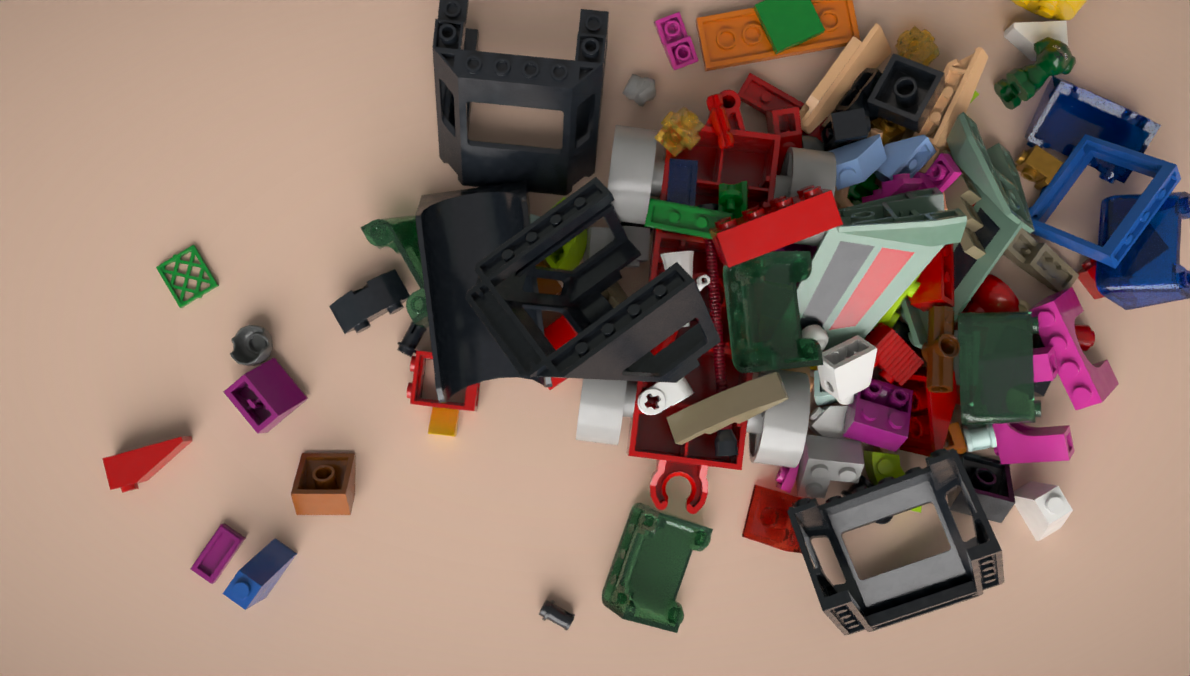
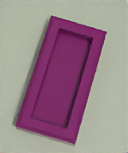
(218, 553)

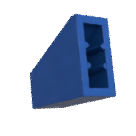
(259, 575)

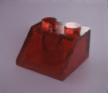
(769, 520)

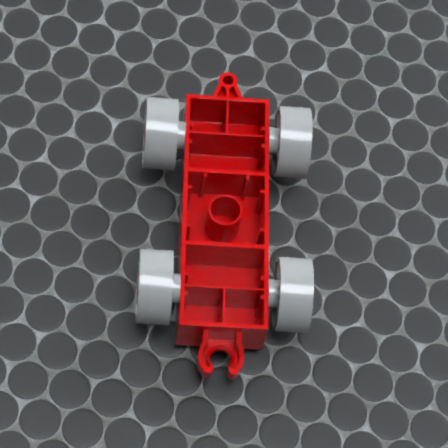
(634, 176)

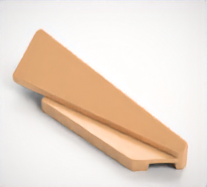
(841, 76)
(960, 85)

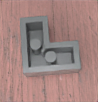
(825, 461)

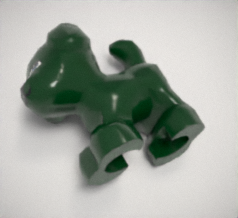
(1022, 83)

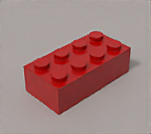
(775, 226)

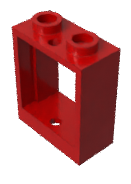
(414, 389)

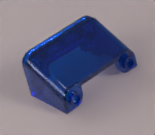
(1071, 112)
(1152, 266)

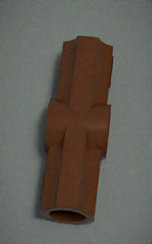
(940, 349)

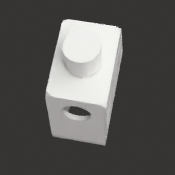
(847, 368)

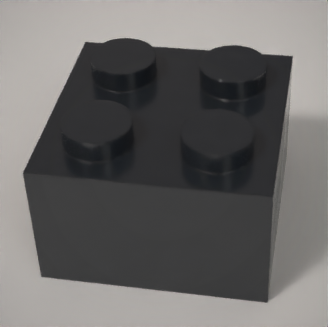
(906, 93)

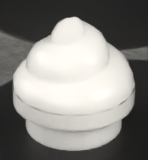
(817, 333)

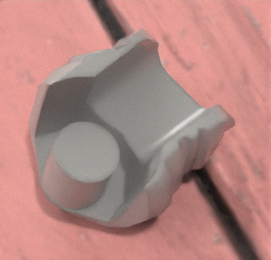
(640, 89)

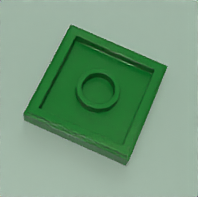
(788, 22)

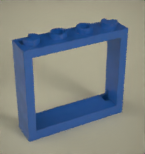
(1164, 180)

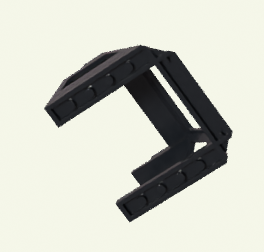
(521, 81)
(609, 339)
(912, 588)

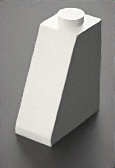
(1042, 508)

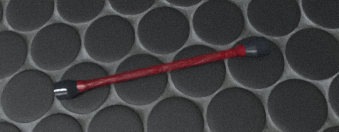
(725, 440)

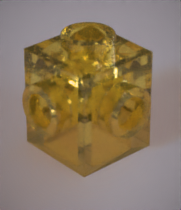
(917, 46)
(680, 131)

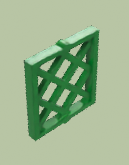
(177, 258)

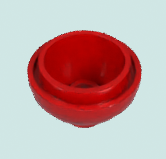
(993, 297)

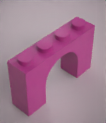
(1084, 382)
(1031, 444)

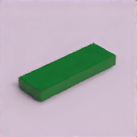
(683, 218)

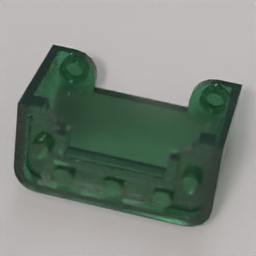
(402, 237)
(766, 313)
(997, 367)
(652, 566)

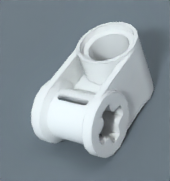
(667, 395)

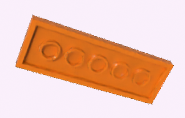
(740, 39)

